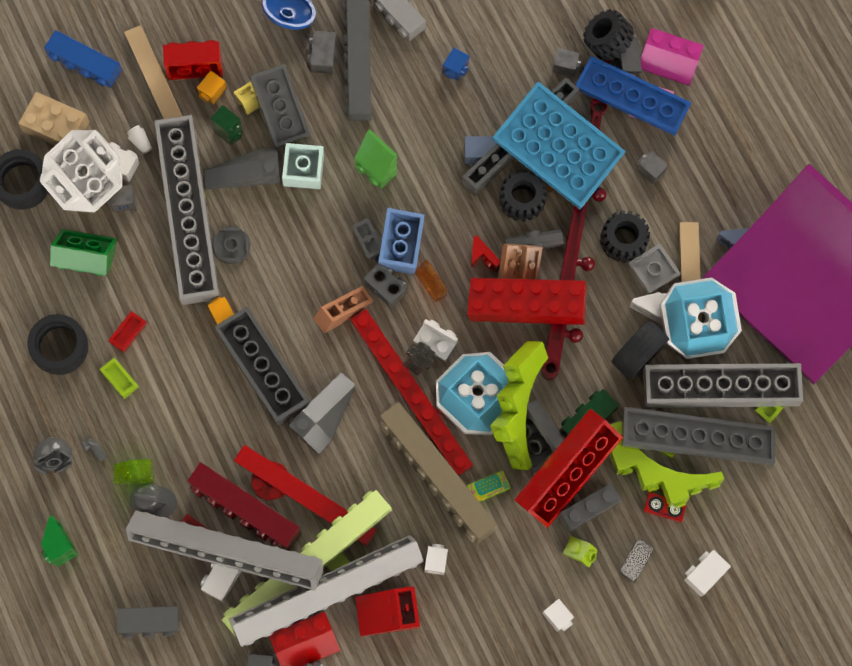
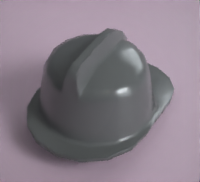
(153, 499)

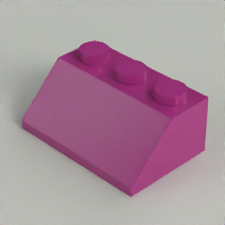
(670, 56)

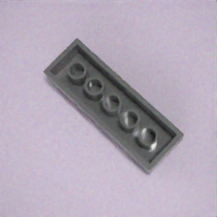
(262, 366)

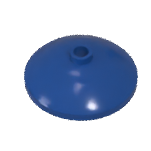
(290, 13)

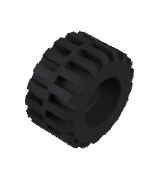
(608, 34)
(522, 181)
(628, 222)

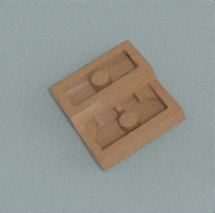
(520, 261)

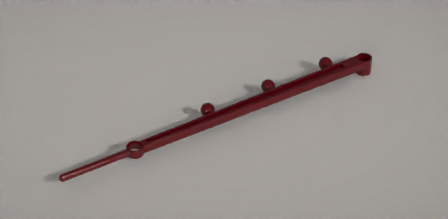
(570, 262)

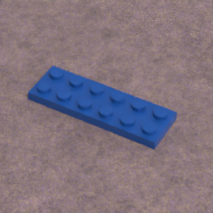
(633, 95)

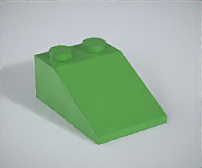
(376, 160)

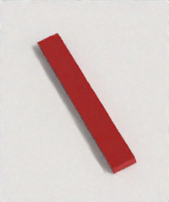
(294, 488)

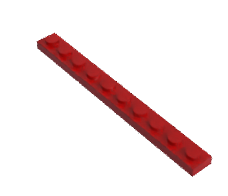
(411, 392)

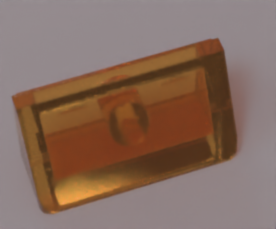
(431, 281)

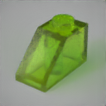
(134, 471)

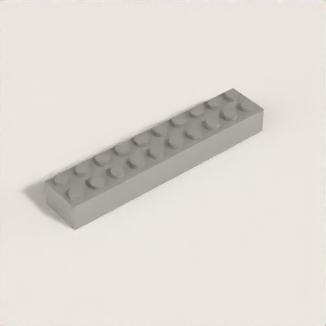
(187, 210)

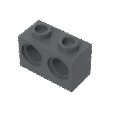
(381, 288)

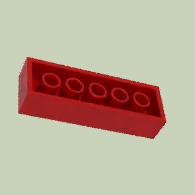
(527, 301)
(569, 468)

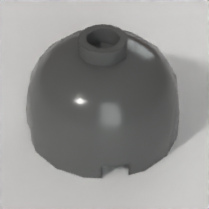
(52, 455)

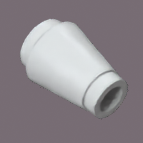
(139, 139)

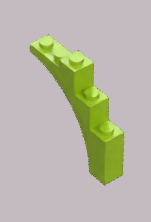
(513, 400)
(651, 475)

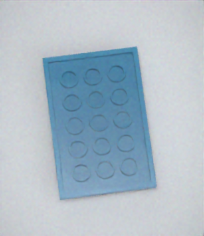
(558, 145)

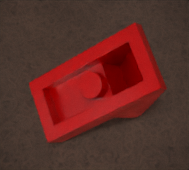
(481, 251)

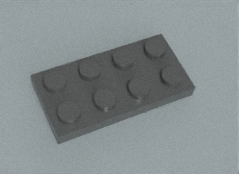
(279, 105)

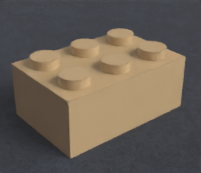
(51, 119)

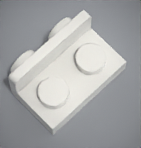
(439, 340)

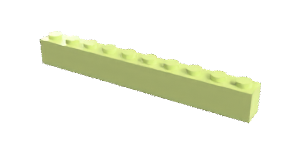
(326, 547)

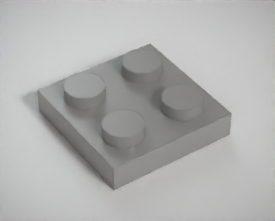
(654, 269)

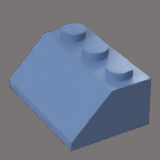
(401, 240)

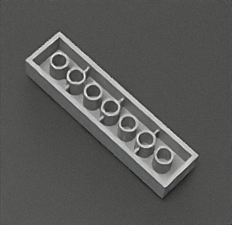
(722, 385)

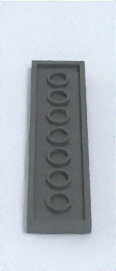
(698, 436)

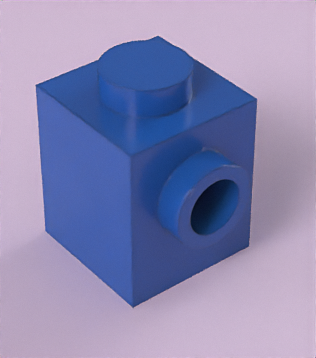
(456, 64)

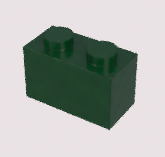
(227, 125)

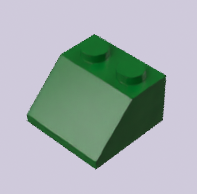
(56, 544)

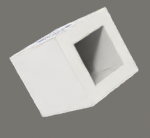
(436, 559)
(558, 616)

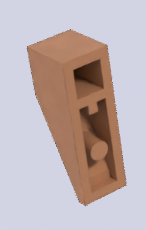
(342, 309)

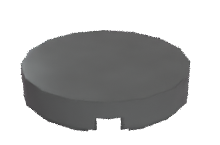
(231, 245)

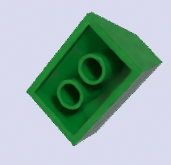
(82, 252)

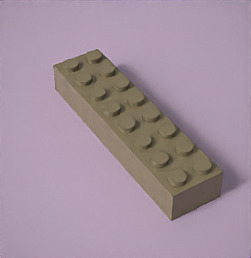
(437, 473)

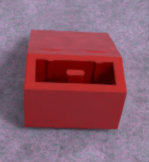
(387, 611)

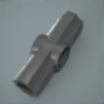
(544, 239)

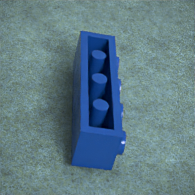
(82, 59)

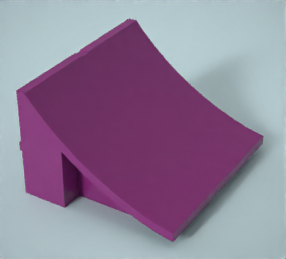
(797, 274)

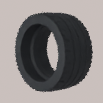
(36, 194)
(50, 323)
(640, 350)

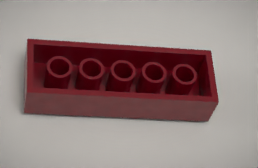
(244, 507)

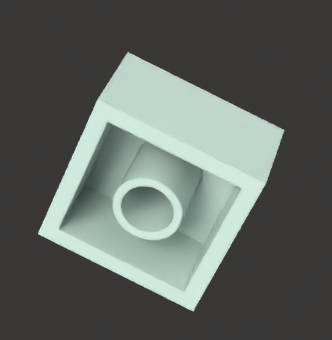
(303, 166)

